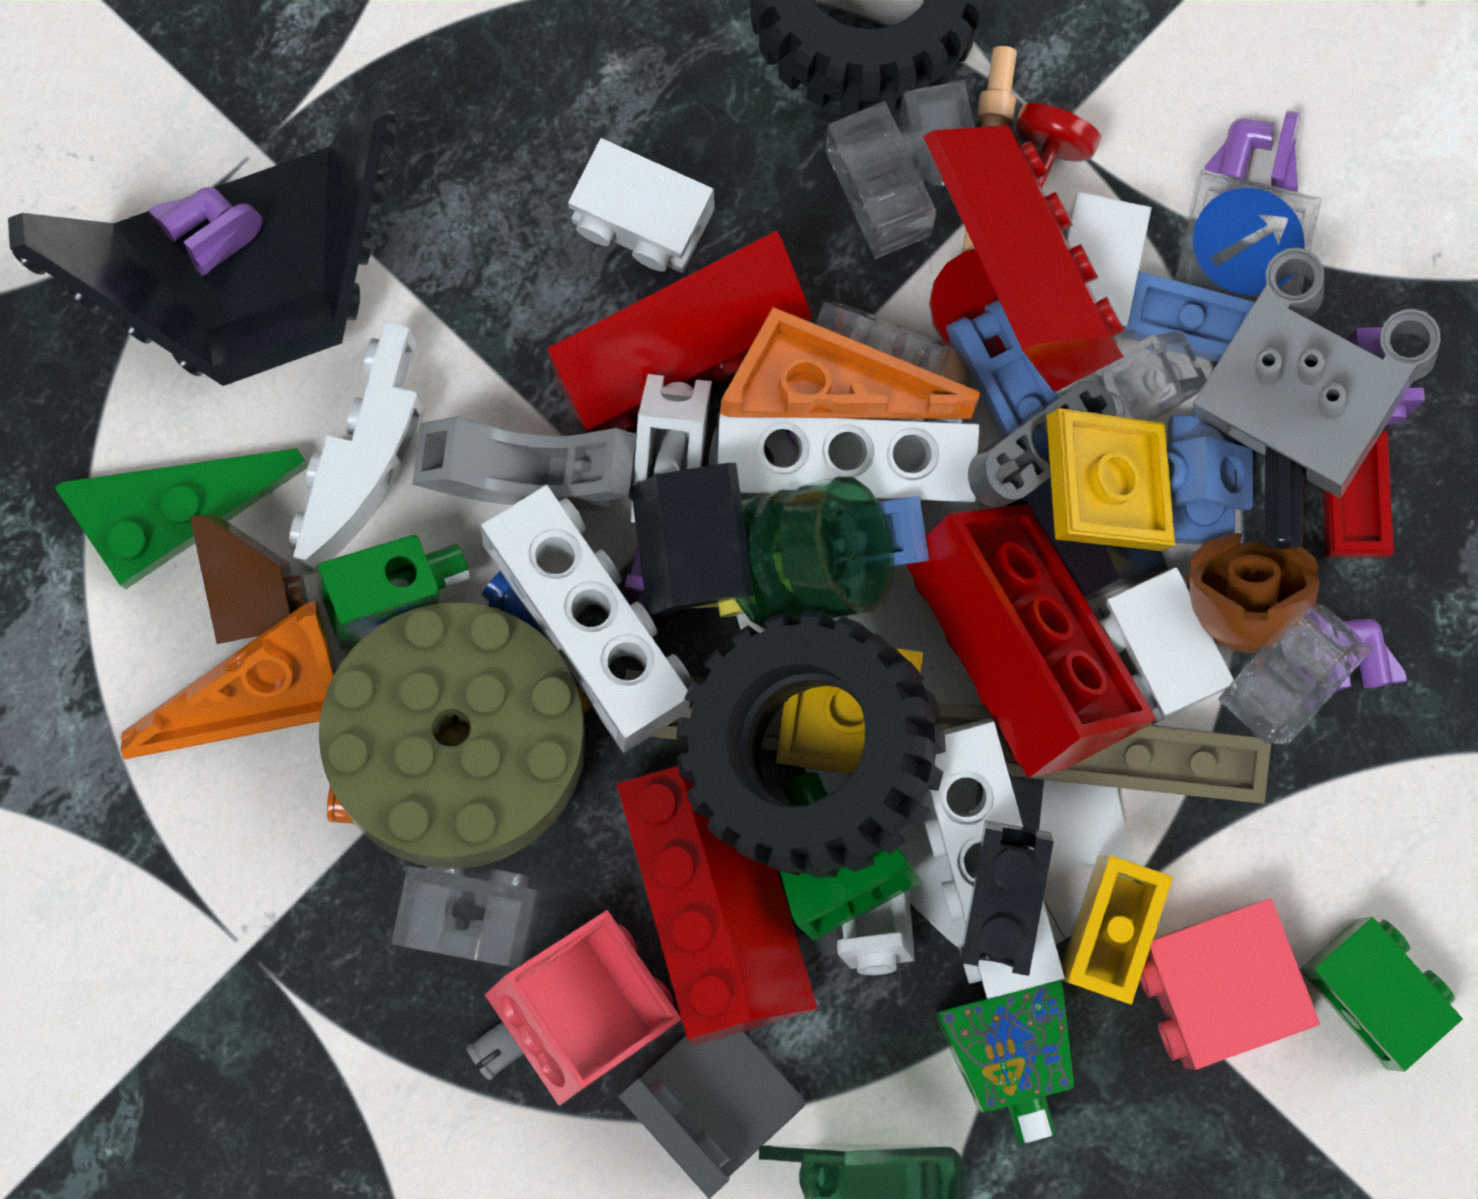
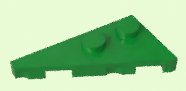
(145, 515)

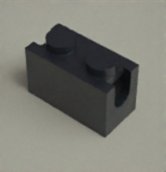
(1007, 896)

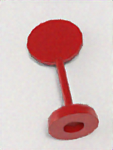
(962, 283)

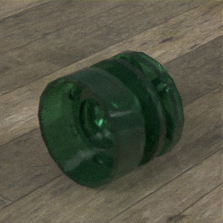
(817, 551)

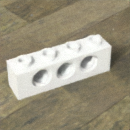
(940, 477)
(626, 707)
(976, 753)

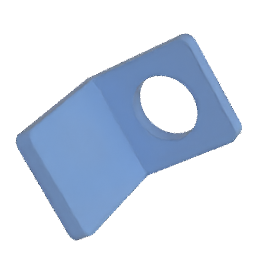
(1196, 472)

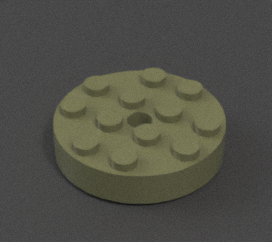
(467, 799)

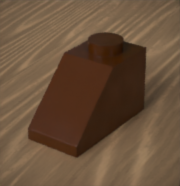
(243, 580)

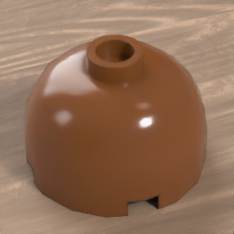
(1248, 589)

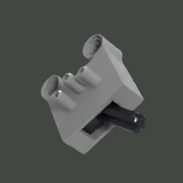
(1307, 392)

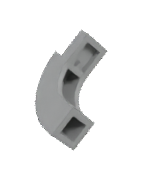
(508, 465)

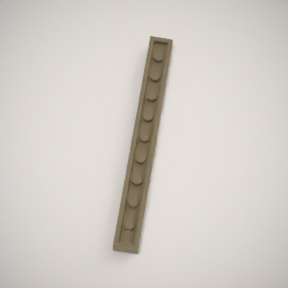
(1148, 760)

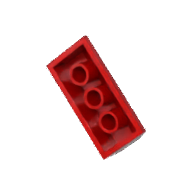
(1026, 252)
(680, 332)
(1028, 638)
(715, 916)

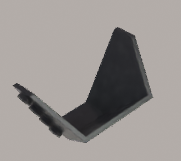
(265, 302)

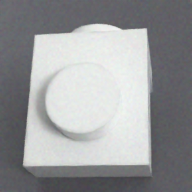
(879, 938)

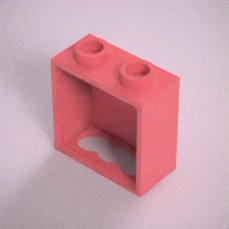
(1227, 986)
(583, 1006)

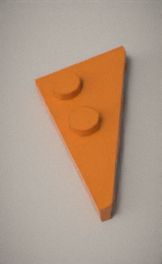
(817, 373)
(258, 689)

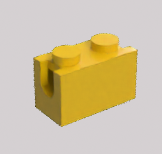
(1115, 928)

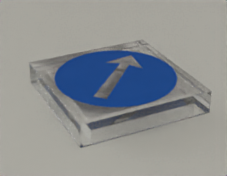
(1237, 232)

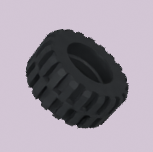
(860, 63)
(741, 700)

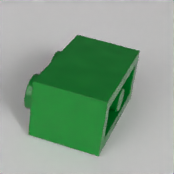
(1383, 992)

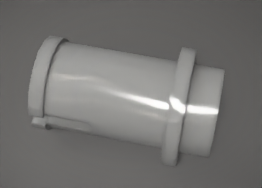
(495, 1039)

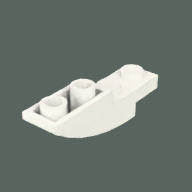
(356, 475)

